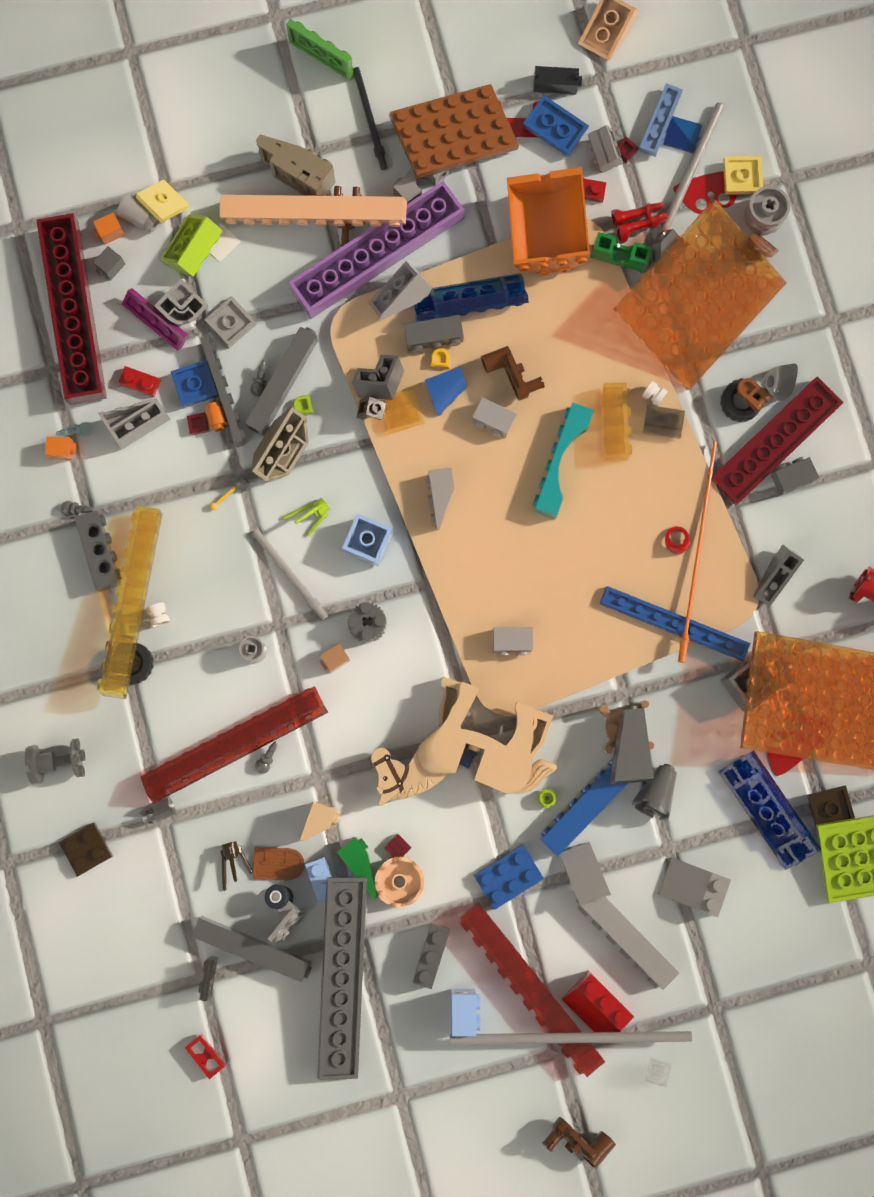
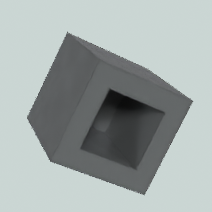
(108, 263)

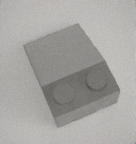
(401, 291)
(694, 887)

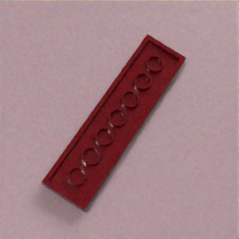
(776, 440)

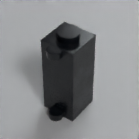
(556, 80)

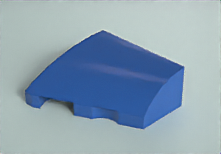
(445, 388)

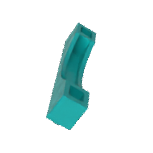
(576, 424)

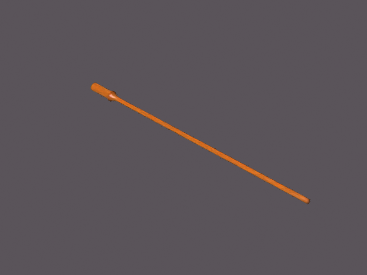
(684, 639)

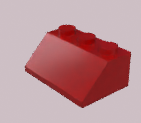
(597, 1005)

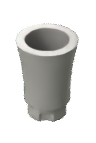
(136, 213)

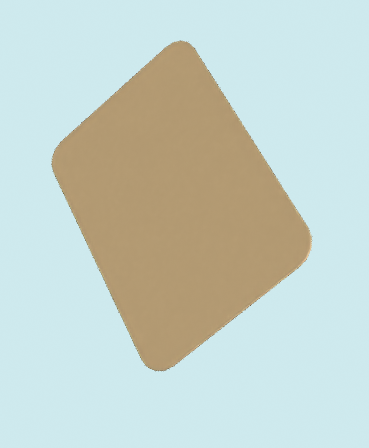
(499, 557)

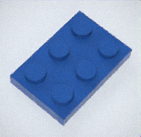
(555, 125)
(508, 877)

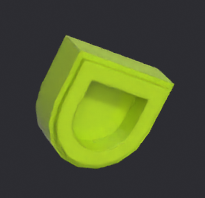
(303, 405)

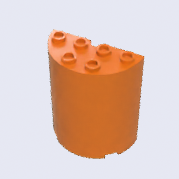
(548, 221)

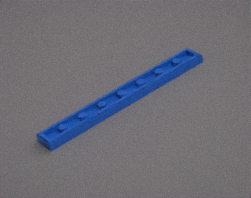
(674, 623)

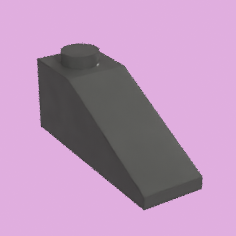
(778, 574)

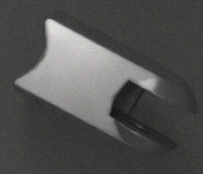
(158, 811)

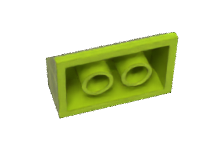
(191, 244)

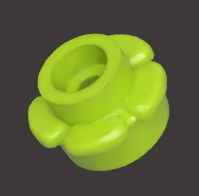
(546, 803)

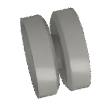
(767, 210)

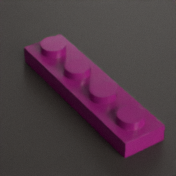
(154, 319)

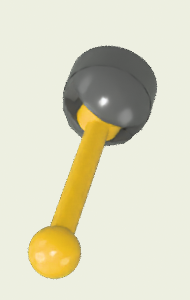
(239, 483)

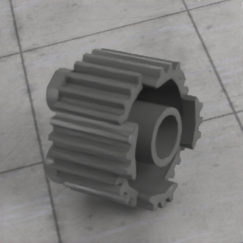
(367, 611)

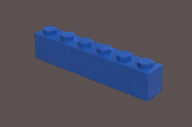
(581, 811)

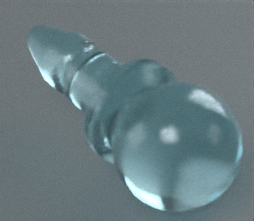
(84, 429)

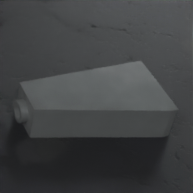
(632, 749)

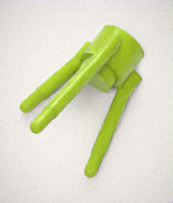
(317, 507)

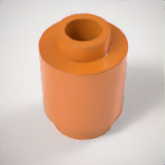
(216, 416)

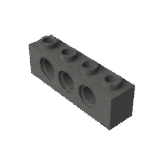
(85, 524)

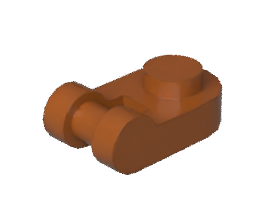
(746, 390)

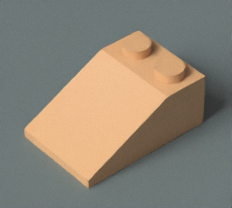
(608, 27)

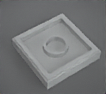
(230, 322)

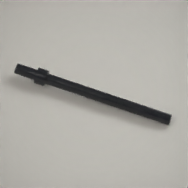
(379, 150)

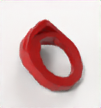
(677, 549)

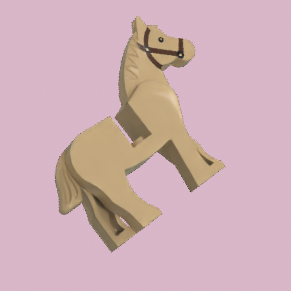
(439, 754)

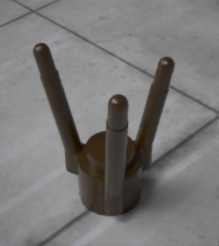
(231, 851)

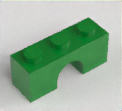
(631, 257)

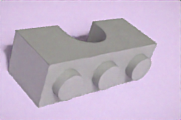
(408, 188)

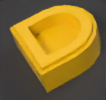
(440, 358)

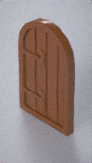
(762, 245)
(277, 863)

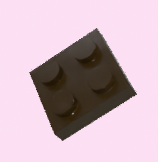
(830, 805)
(86, 849)

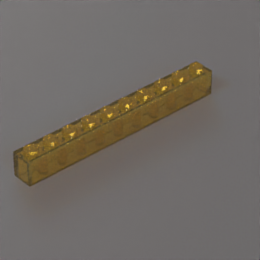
(130, 603)

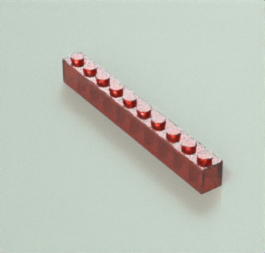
(233, 744)
(529, 985)

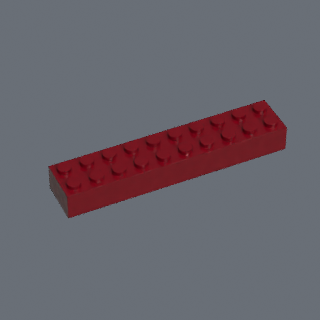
(71, 309)

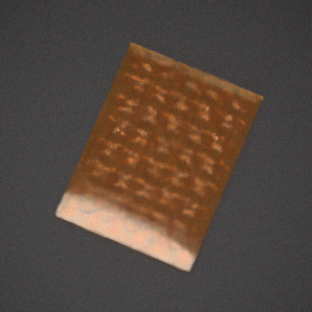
(700, 295)
(810, 701)

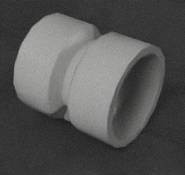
(252, 649)

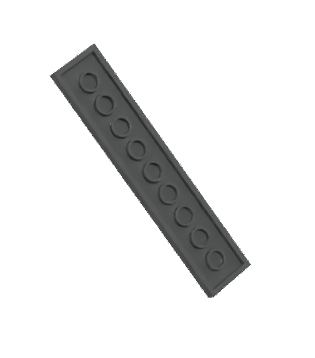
(342, 978)

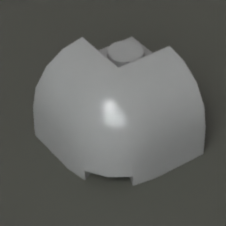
(181, 304)

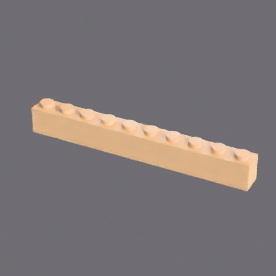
(313, 209)

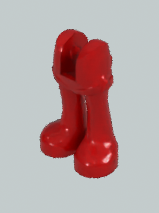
(624, 230)

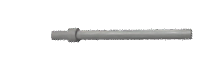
(313, 603)

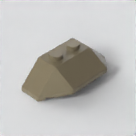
(281, 446)

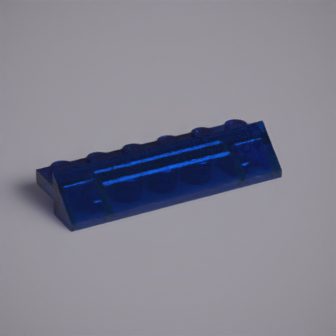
(472, 297)
(769, 810)

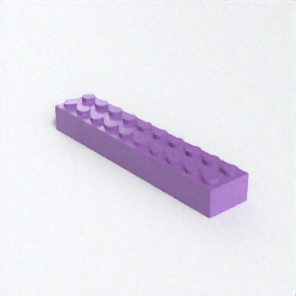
(376, 251)

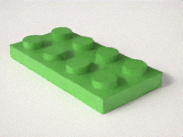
(319, 49)

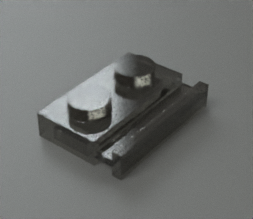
(663, 421)
(206, 985)

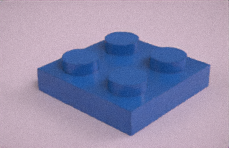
(194, 383)

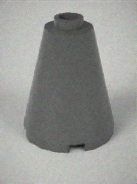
(657, 794)

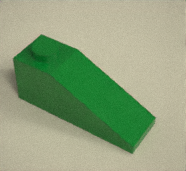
(358, 861)

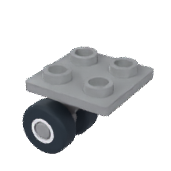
(281, 898)

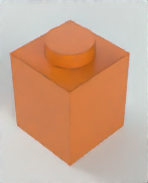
(108, 228)
(60, 448)

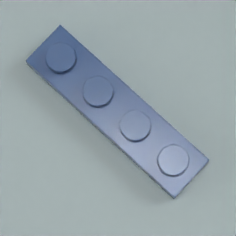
(660, 120)

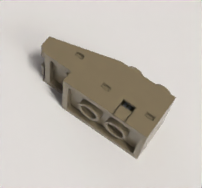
(297, 166)

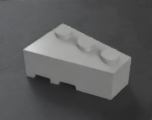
(134, 421)

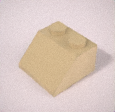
(319, 820)

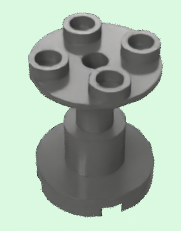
(48, 762)

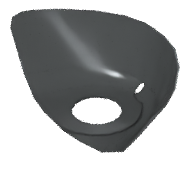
(784, 381)

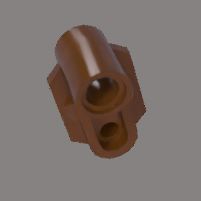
(504, 358)
(593, 1153)

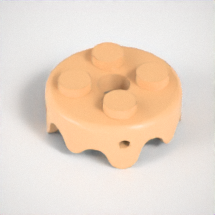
(394, 895)

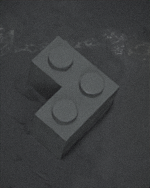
(381, 381)

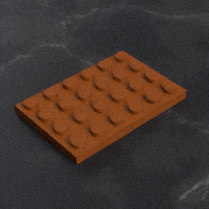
(453, 131)

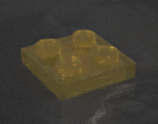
(402, 412)

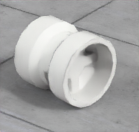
(654, 393)
(157, 614)

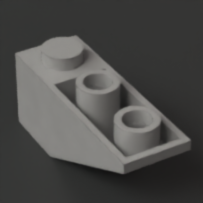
(442, 488)

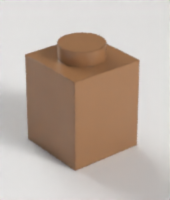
(334, 658)

